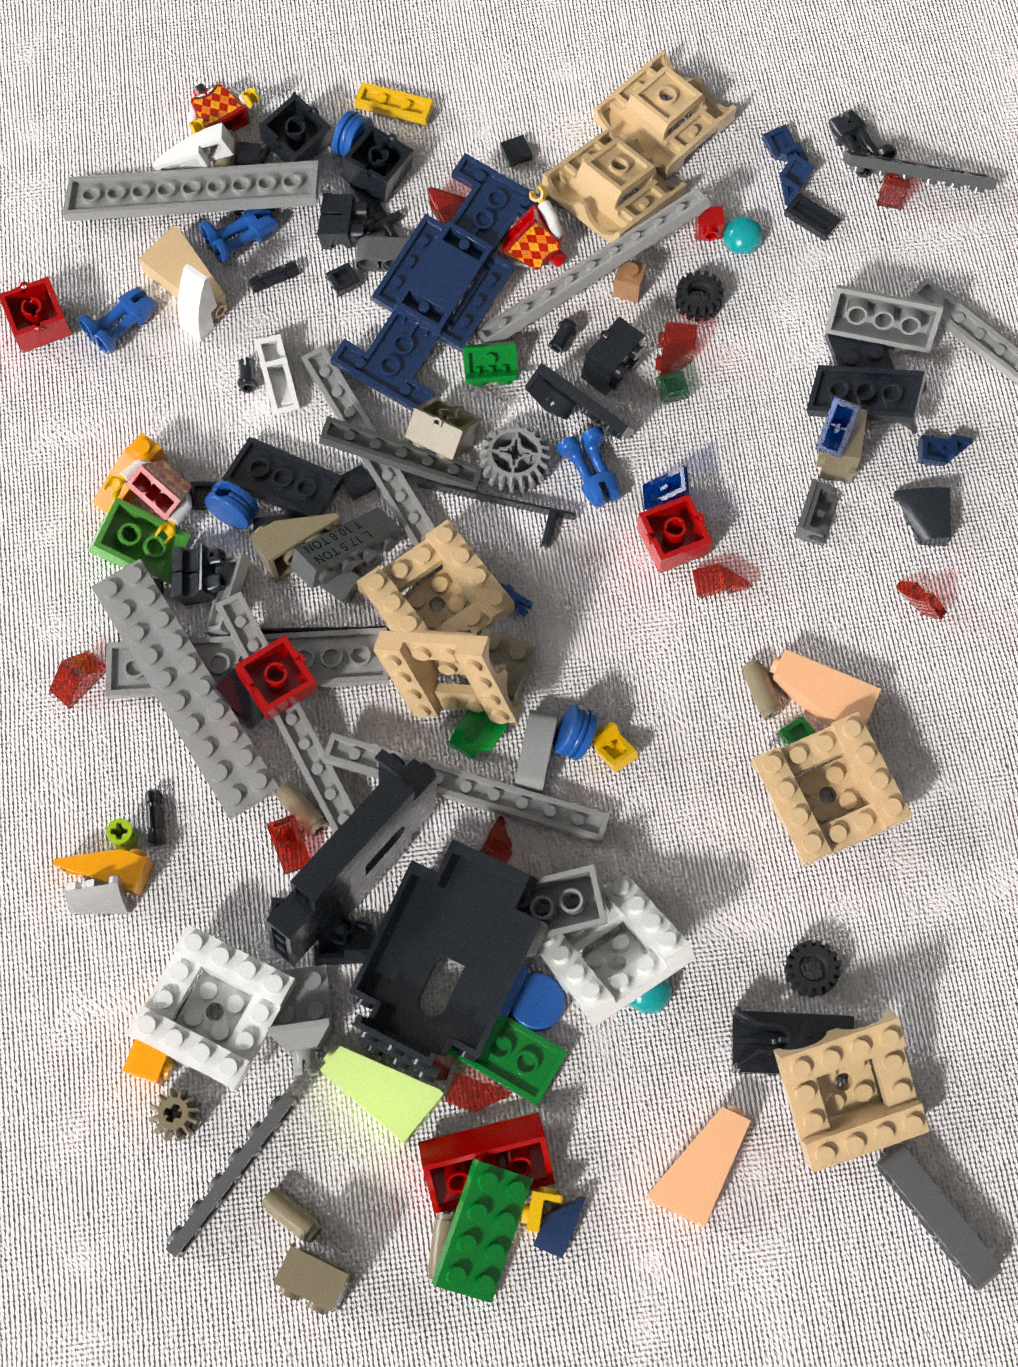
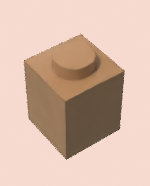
(629, 280)

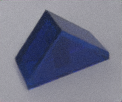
(837, 427)
(666, 488)

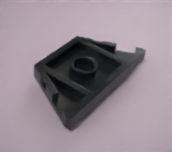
(858, 353)

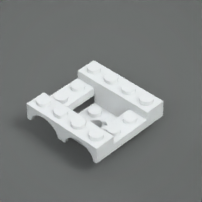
(647, 947)
(241, 984)

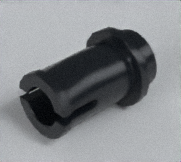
(566, 330)
(247, 380)

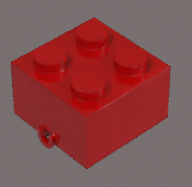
(34, 314)
(674, 533)
(276, 677)

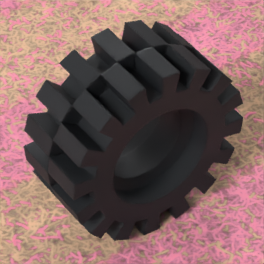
(699, 283)
(825, 956)

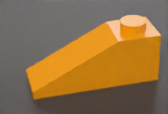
(140, 448)
(130, 866)
(148, 1063)

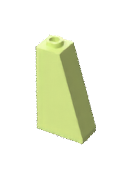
(386, 1094)

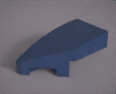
(781, 144)
(793, 177)
(941, 451)
(558, 1227)

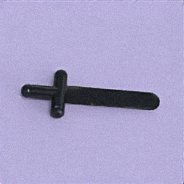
(378, 214)

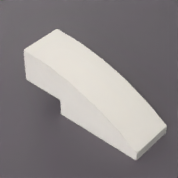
(198, 150)
(195, 303)
(277, 374)

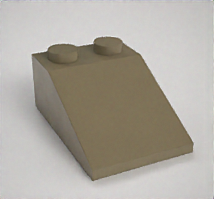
(277, 540)

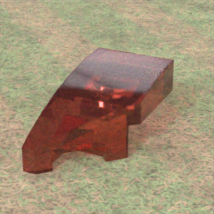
(717, 579)
(923, 602)
(498, 843)
(473, 1094)

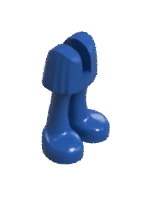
(258, 226)
(133, 304)
(591, 442)

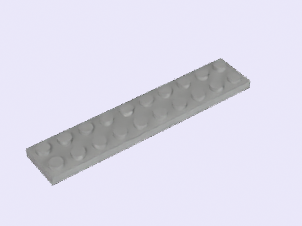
(192, 191)
(331, 656)
(185, 689)

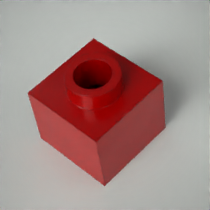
(710, 224)

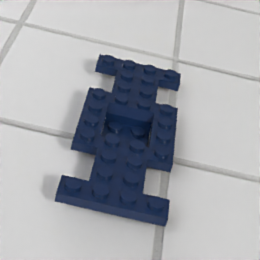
(432, 279)

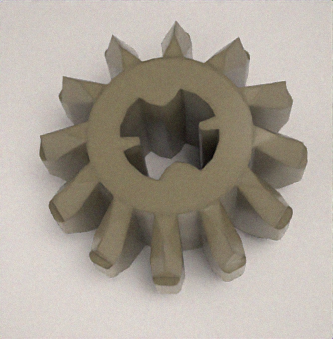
(172, 1104)

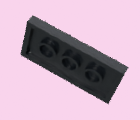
(283, 479)

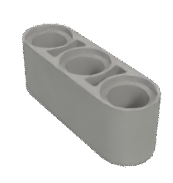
(536, 751)

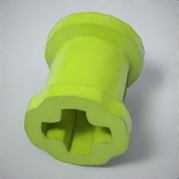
(116, 829)

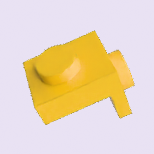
(613, 747)
(532, 1213)

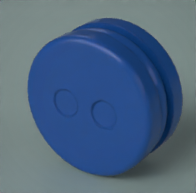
(348, 131)
(231, 505)
(575, 732)
(539, 1002)

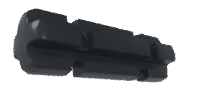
(274, 276)
(154, 817)

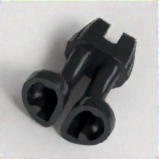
(852, 127)

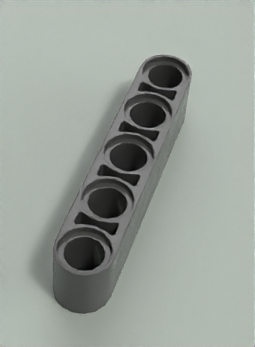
(378, 253)
(939, 1217)

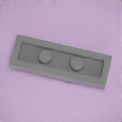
(235, 573)

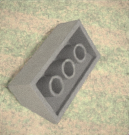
(883, 318)
(569, 901)

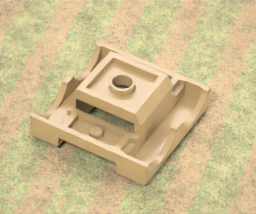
(644, 118)
(599, 176)
(464, 585)
(418, 658)
(863, 788)
(851, 1119)

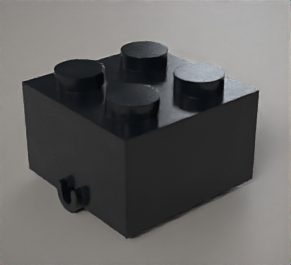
(295, 131)
(377, 163)
(613, 356)

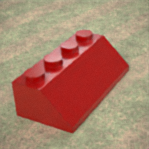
(511, 1144)

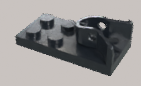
(549, 386)
(885, 393)
(760, 1033)

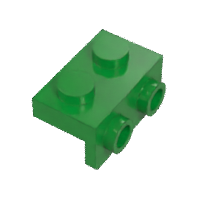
(490, 363)

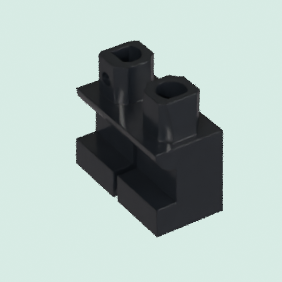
(339, 218)
(195, 574)

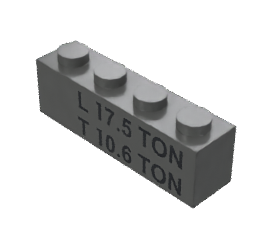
(345, 547)

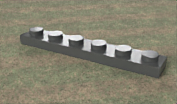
(929, 173)
(399, 454)
(224, 1183)

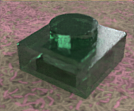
(672, 387)

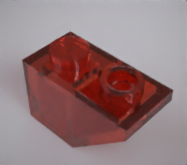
(678, 347)

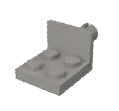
(305, 1018)

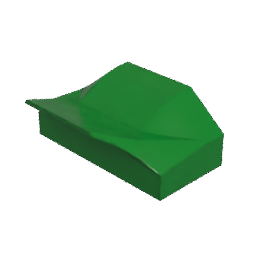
(476, 734)

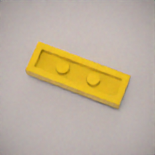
(394, 103)

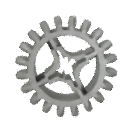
(495, 452)

